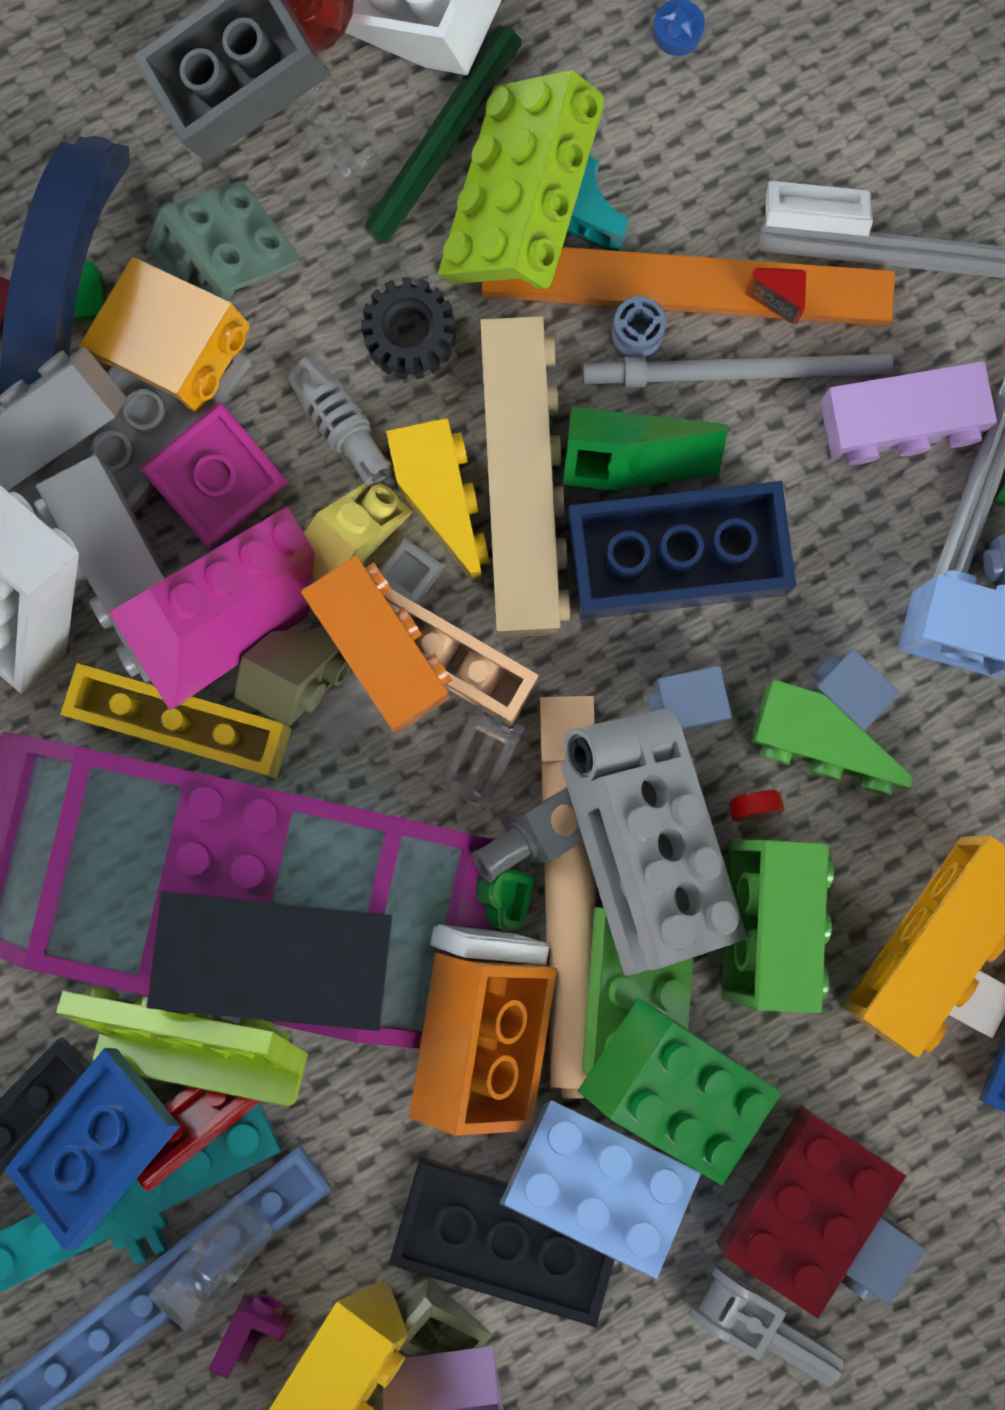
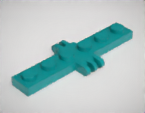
(31, 1248)

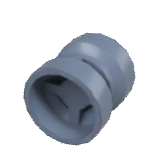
(637, 337)

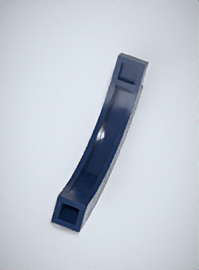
(54, 254)

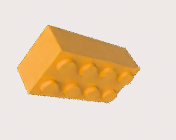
(936, 950)

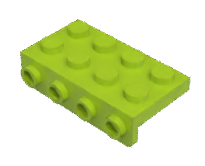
(523, 181)
(192, 1047)

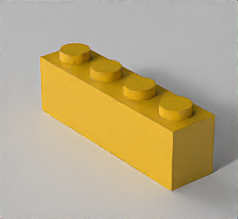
(190, 727)

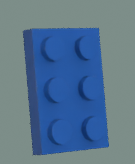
(91, 1148)

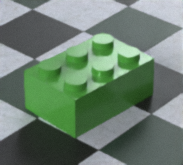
(786, 923)

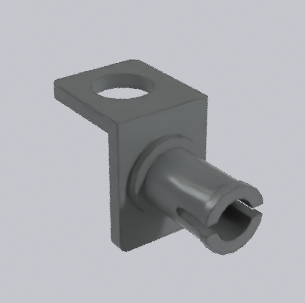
(527, 838)

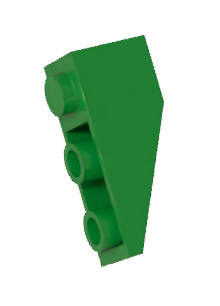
(639, 450)

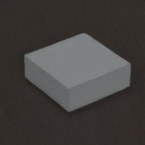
(411, 571)

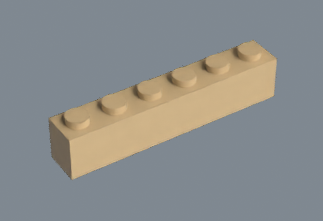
(521, 477)

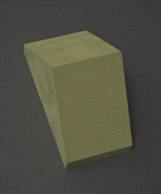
(439, 1324)

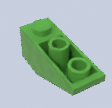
(815, 730)

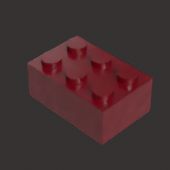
(809, 1211)

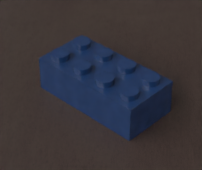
(680, 550)

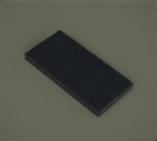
(269, 961)
(469, 1239)

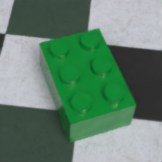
(679, 1092)

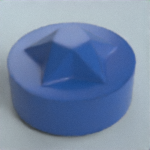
(678, 27)

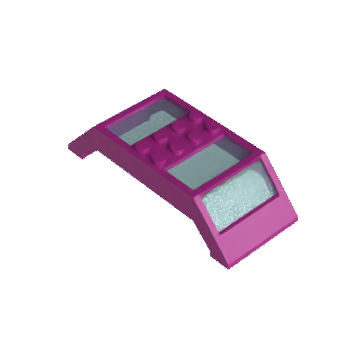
(104, 833)

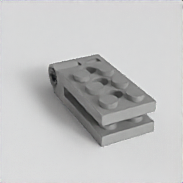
(650, 841)

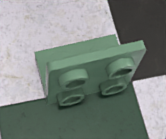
(219, 241)

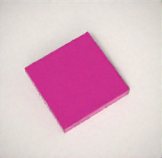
(213, 475)

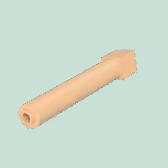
(569, 901)

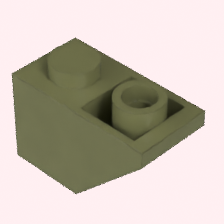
(290, 673)

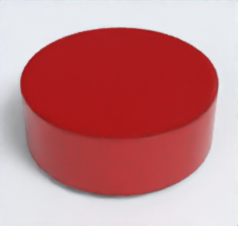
(756, 805)

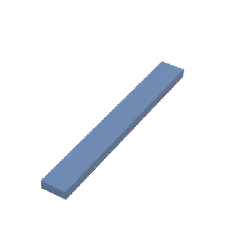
(130, 1315)

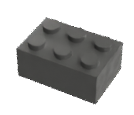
(230, 70)

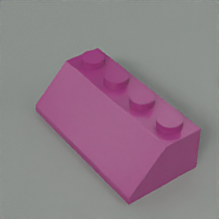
(219, 607)

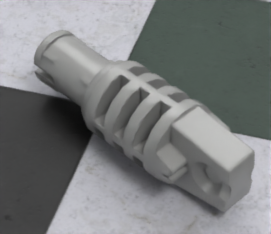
(338, 418)

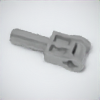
(756, 1323)

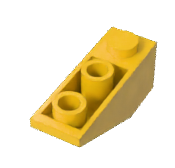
(430, 481)

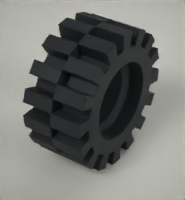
(403, 299)

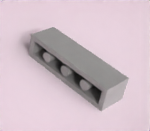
(53, 413)

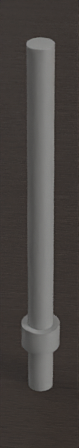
(637, 371)

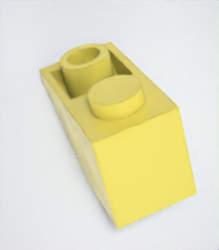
(354, 526)

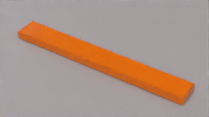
(703, 286)

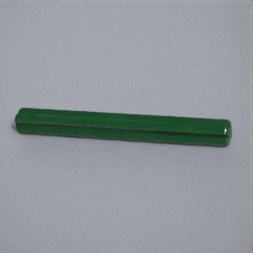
(443, 134)

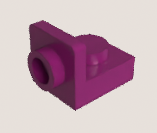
(240, 1340)

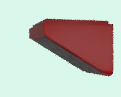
(779, 291)

